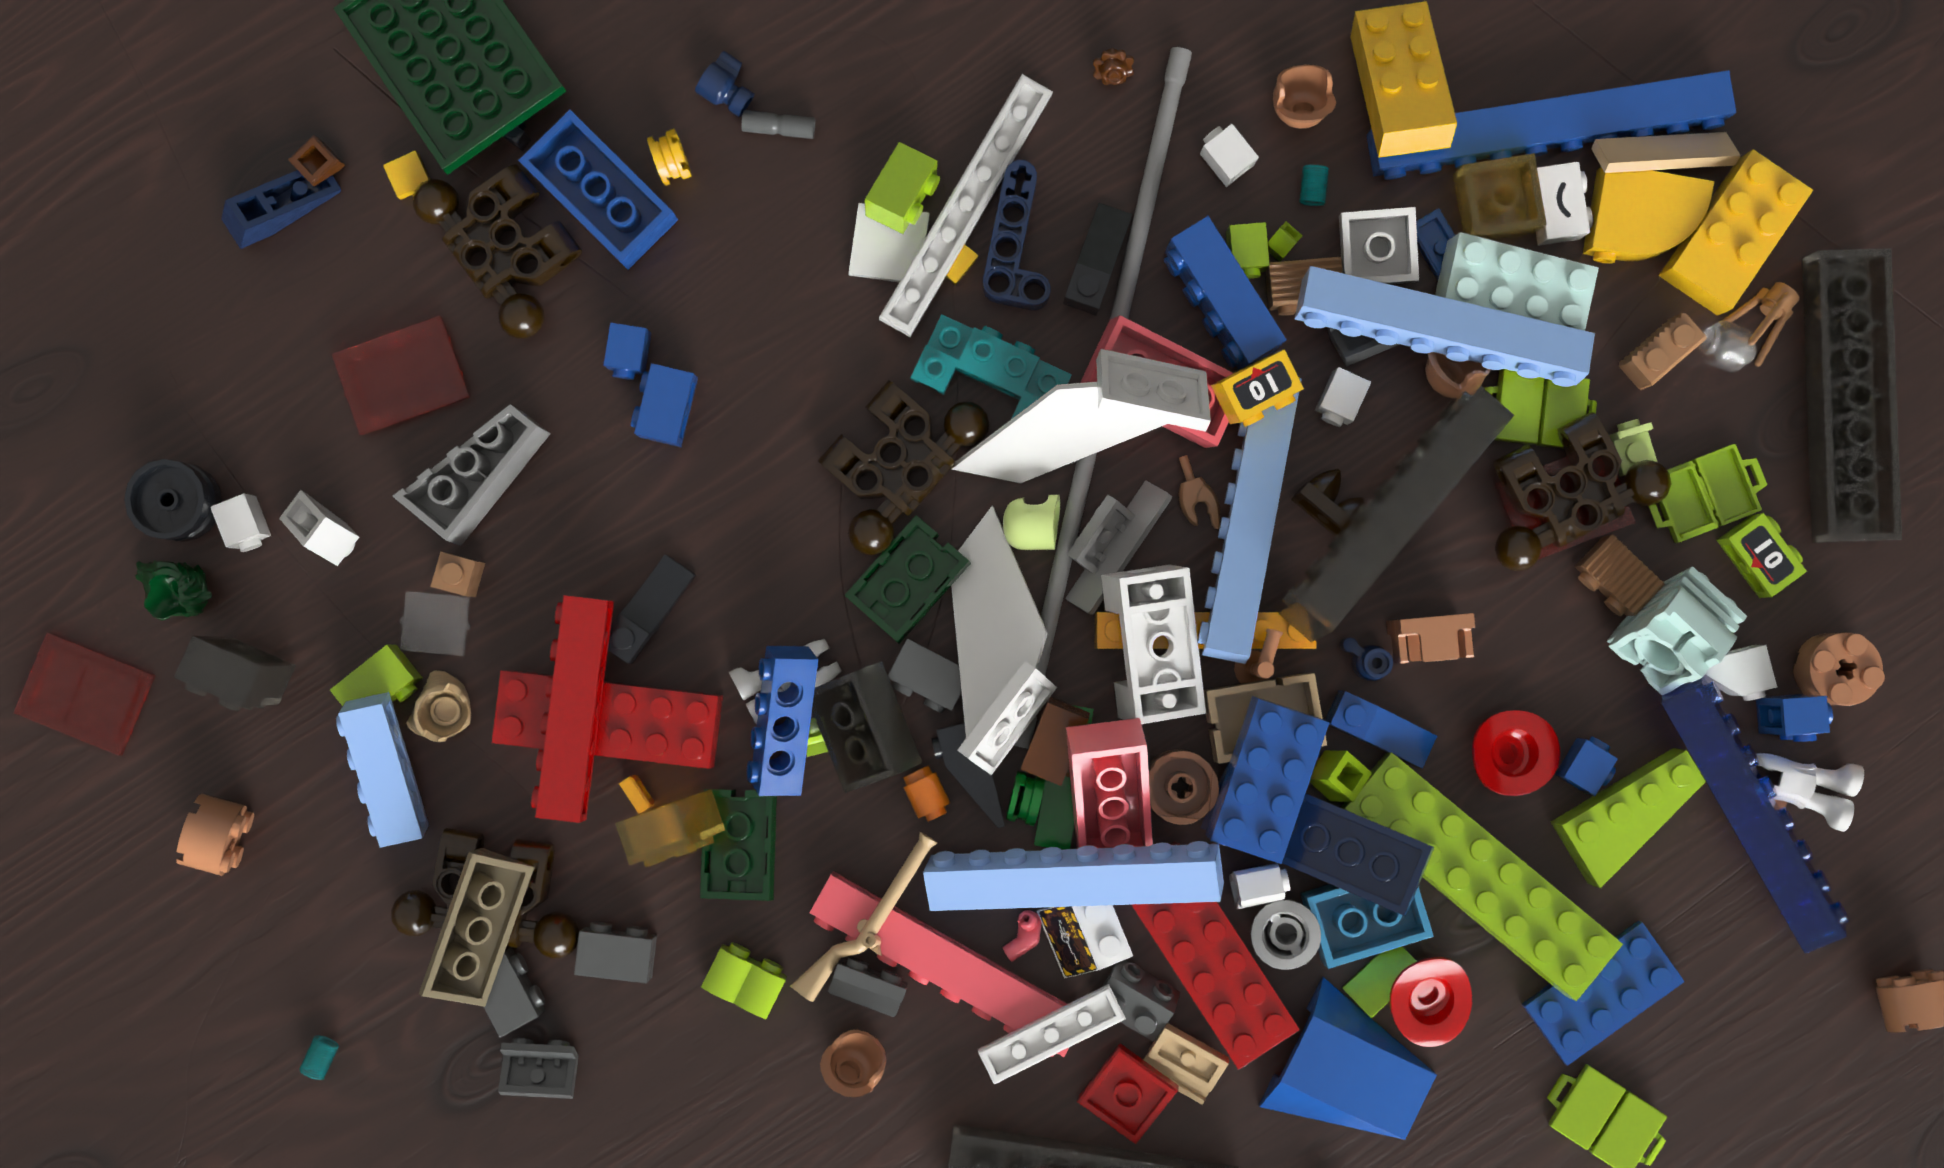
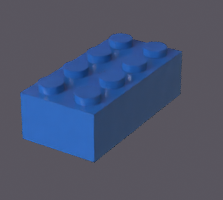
(599, 189)
(1223, 294)
(1266, 779)

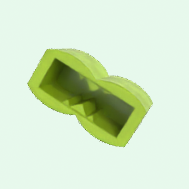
(744, 980)

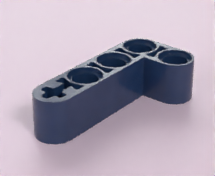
(1014, 233)

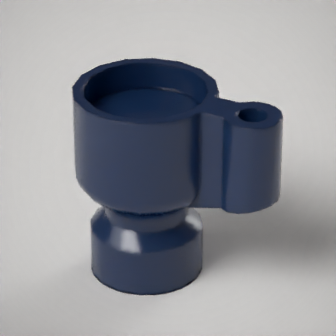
(719, 85)
(1368, 661)

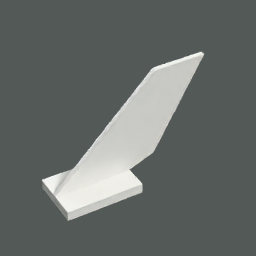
(1092, 416)
(997, 646)

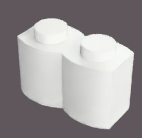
(1259, 885)

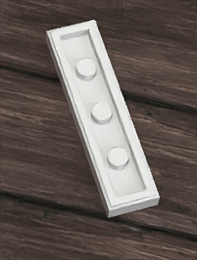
(1051, 1034)

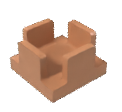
(1431, 638)

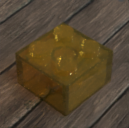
(1500, 197)
(671, 829)

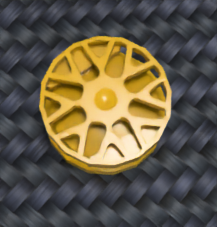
(669, 157)

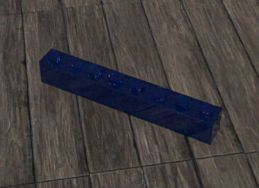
(1755, 814)

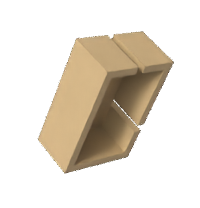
(1229, 706)

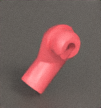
(1027, 937)

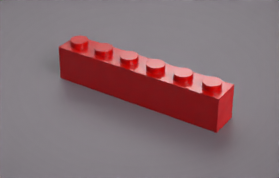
(573, 709)

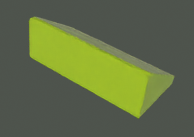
(1373, 983)

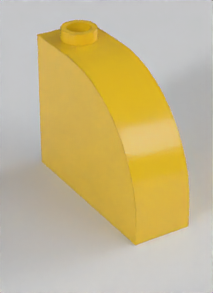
(1643, 213)

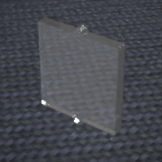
(435, 623)

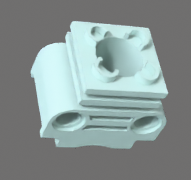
(1679, 631)

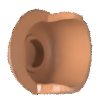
(1303, 95)
(1453, 377)
(853, 1063)

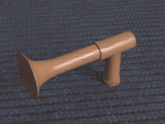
(1259, 663)

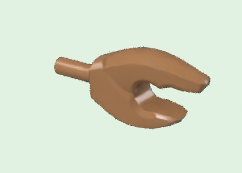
(1194, 492)

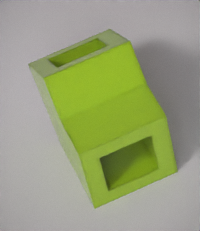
(1283, 241)
(815, 741)

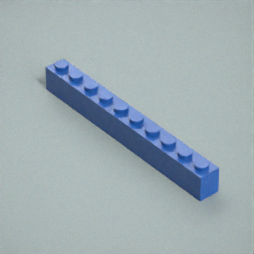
(1572, 122)

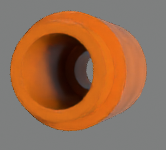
(926, 793)

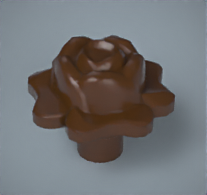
(1113, 67)

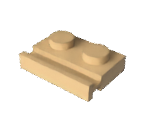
(1187, 1062)

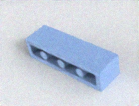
(382, 769)

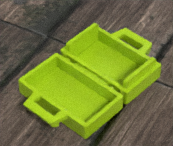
(1539, 407)
(1709, 493)
(1593, 1110)

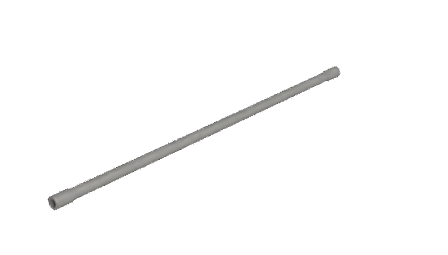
(1174, 80)

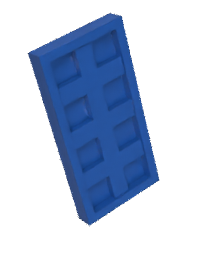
(1621, 991)

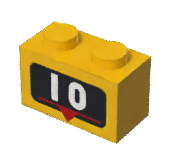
(1257, 388)

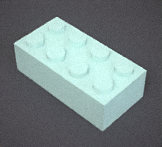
(1517, 280)

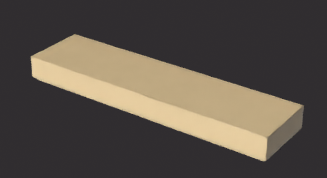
(1665, 152)

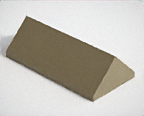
(476, 928)

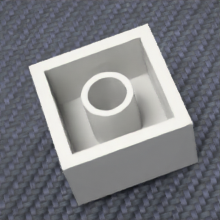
(1380, 245)

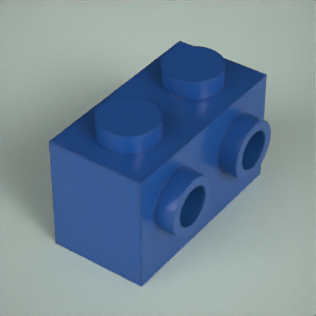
(664, 404)
(1794, 716)

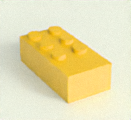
(1403, 79)
(1737, 233)

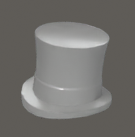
(1285, 934)

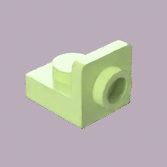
(1633, 444)

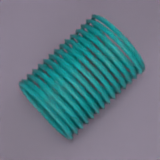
(1314, 186)
(316, 1060)

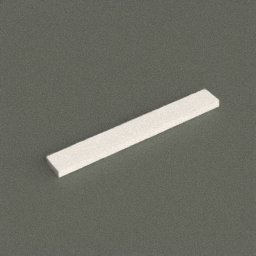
(965, 206)

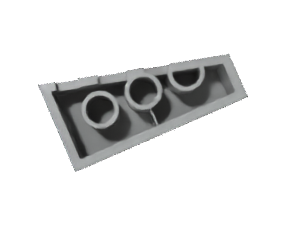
(474, 476)

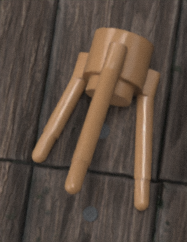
(1775, 306)

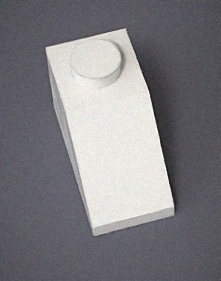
(319, 528)
(1744, 673)

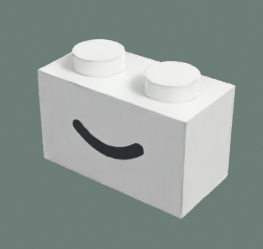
(1564, 204)

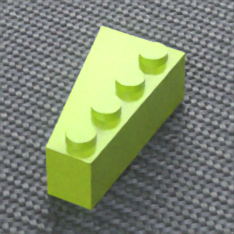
(1624, 816)

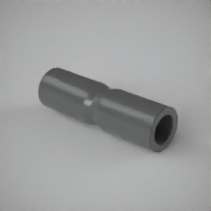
(778, 124)

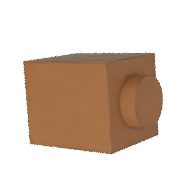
(457, 574)

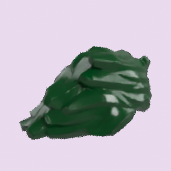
(173, 589)

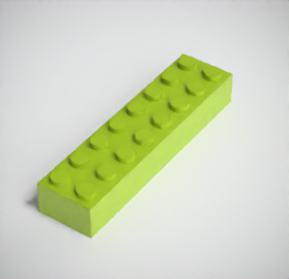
(1489, 879)

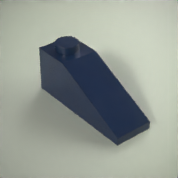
(274, 206)

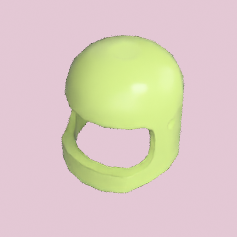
(1032, 525)

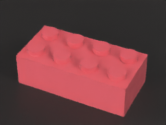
(1132, 339)
(1110, 784)

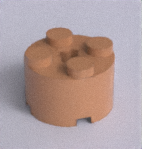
(1858, 662)
(1192, 803)
(213, 835)
(1912, 1000)

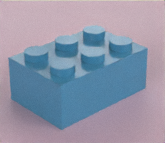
(1359, 928)

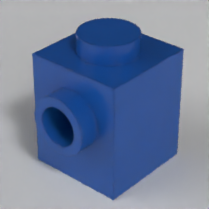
(627, 350)
(1588, 765)

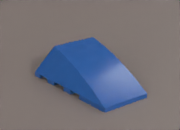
(1349, 1071)

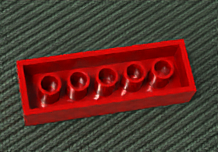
(632, 725)
(1219, 976)

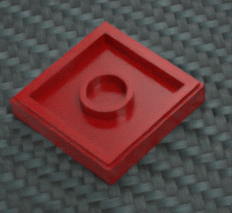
(1127, 1093)

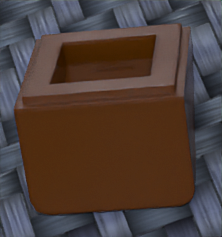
(316, 161)

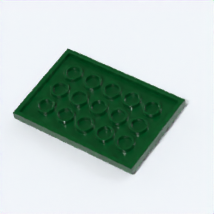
(453, 68)

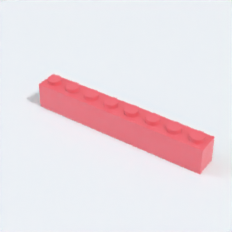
(936, 958)

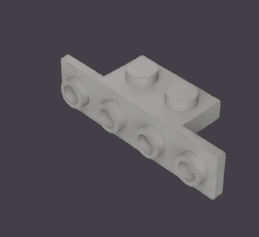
(1112, 541)

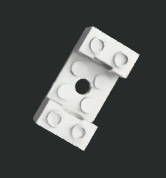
(1153, 605)

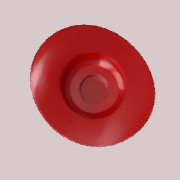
(1515, 752)
(1431, 1001)

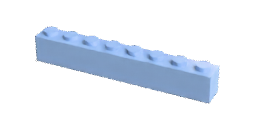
(1444, 327)
(1247, 535)
(1074, 877)

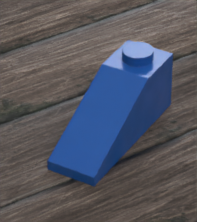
(1380, 728)

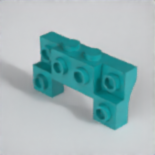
(987, 360)

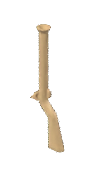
(814, 978)

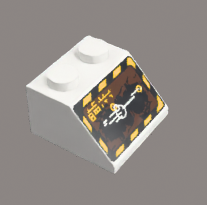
(1084, 937)

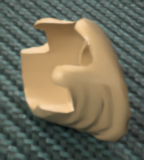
(440, 708)

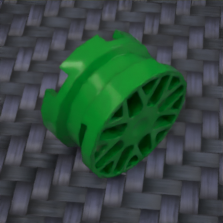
(1029, 800)

